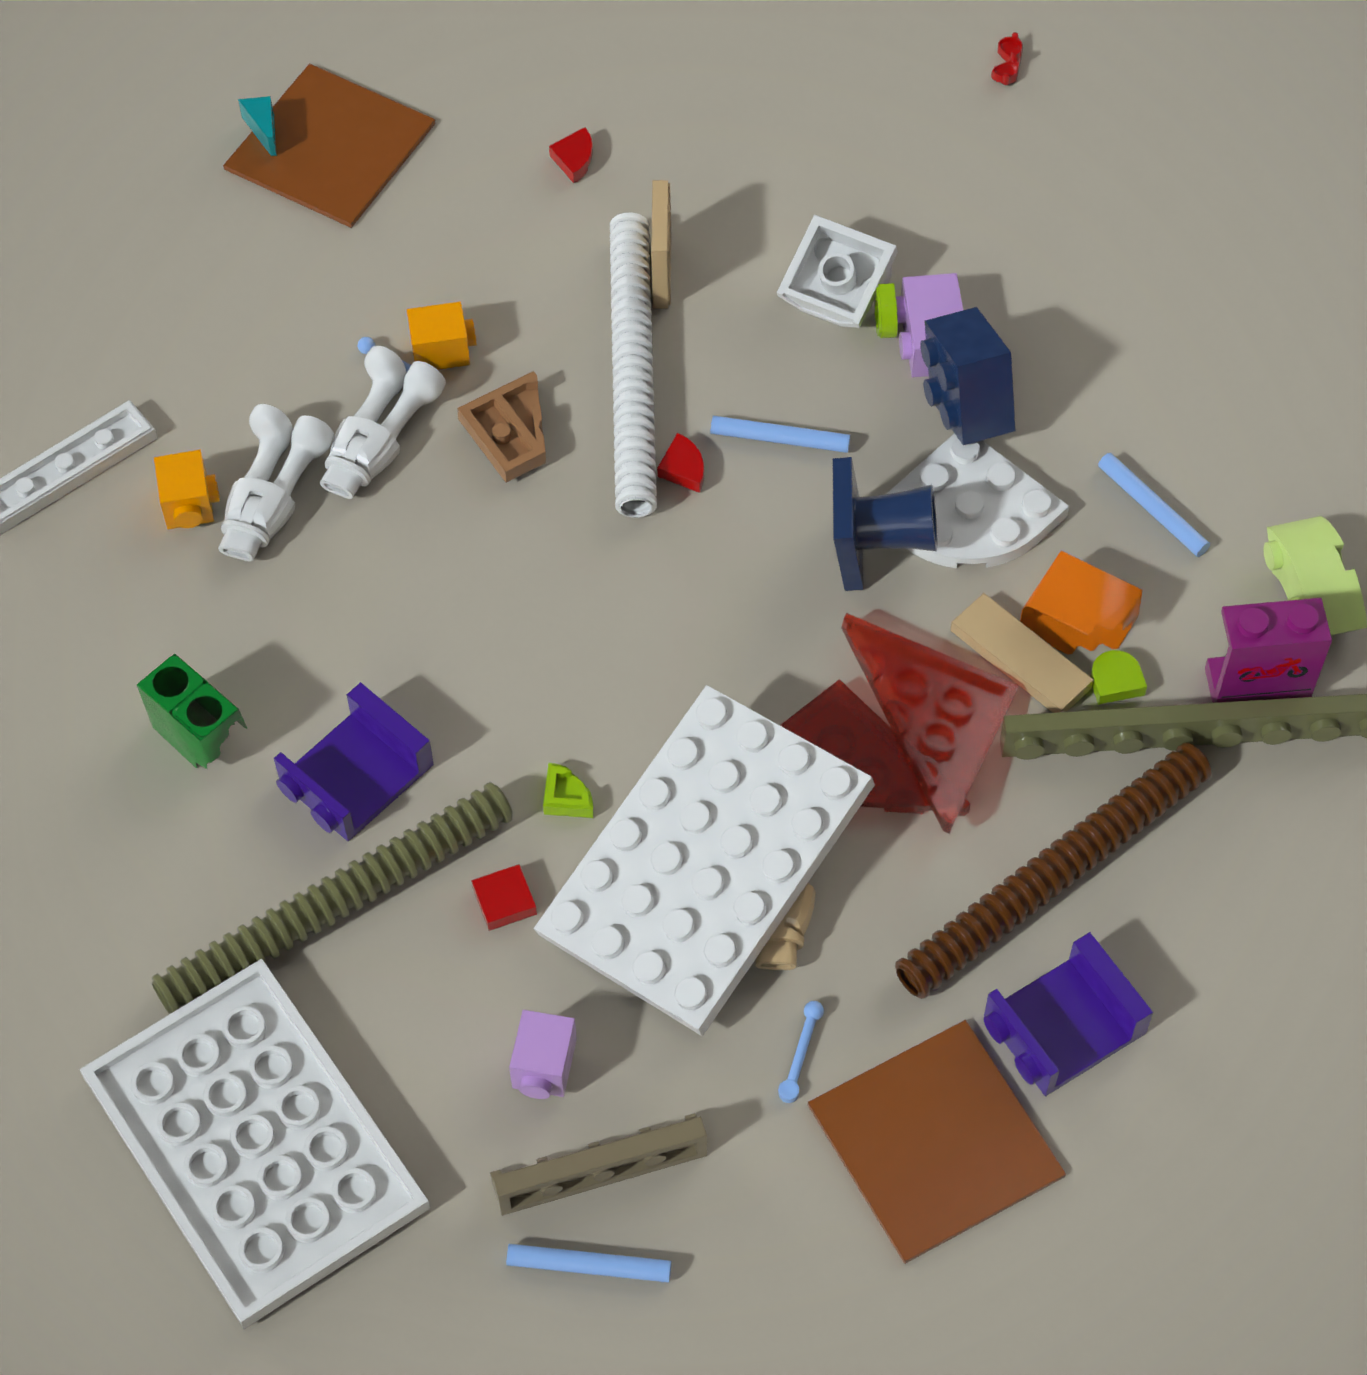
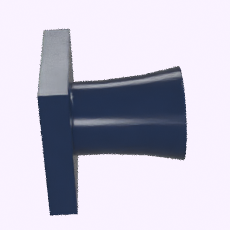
(877, 522)

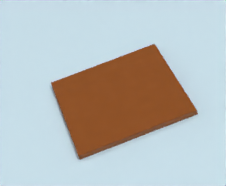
(332, 145)
(935, 1141)

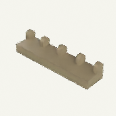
(600, 1165)

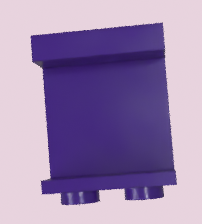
(356, 766)
(1068, 1017)

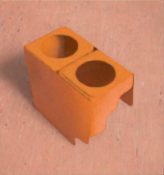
(1081, 606)

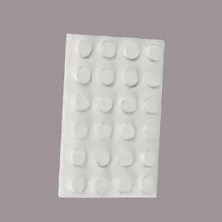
(704, 858)
(254, 1142)

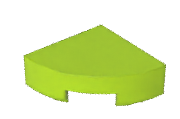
(566, 794)

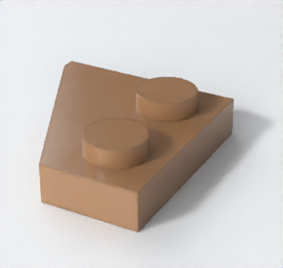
(508, 426)

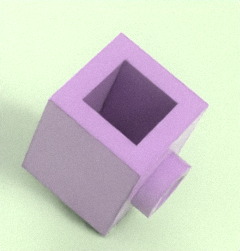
(542, 1054)

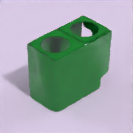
(175, 687)

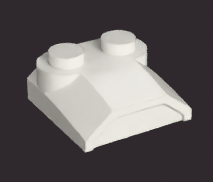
(837, 272)

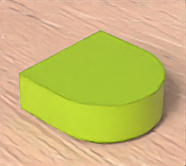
(886, 311)
(1117, 677)

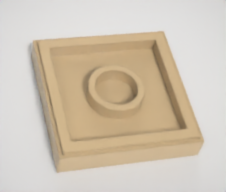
(661, 244)

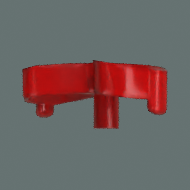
(1011, 51)

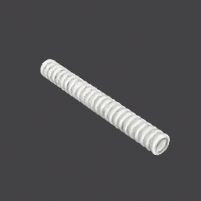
(632, 366)

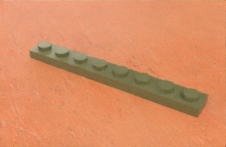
(1170, 726)

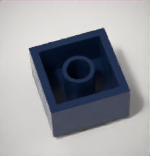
(969, 376)

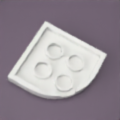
(982, 505)

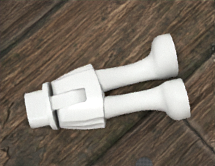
(360, 443)
(255, 505)

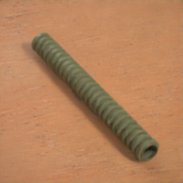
(334, 896)

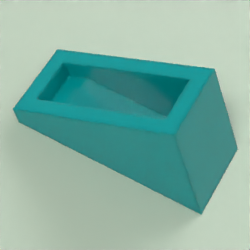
(260, 118)

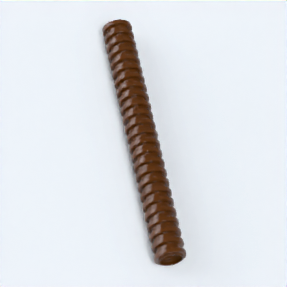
(1053, 870)

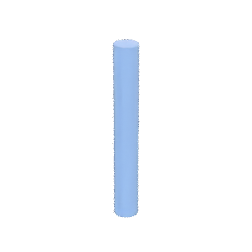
(780, 434)
(1154, 504)
(589, 1263)

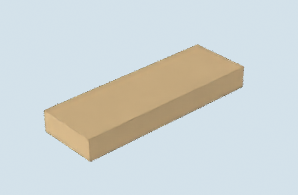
(1021, 655)

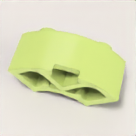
(1310, 565)

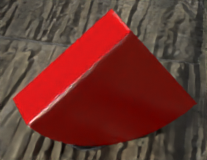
(573, 154)
(682, 464)

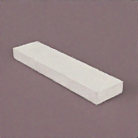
(72, 463)

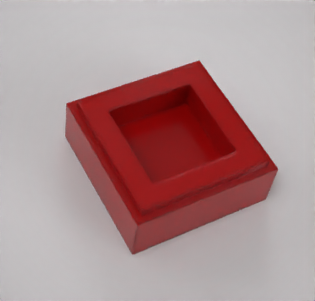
(504, 897)

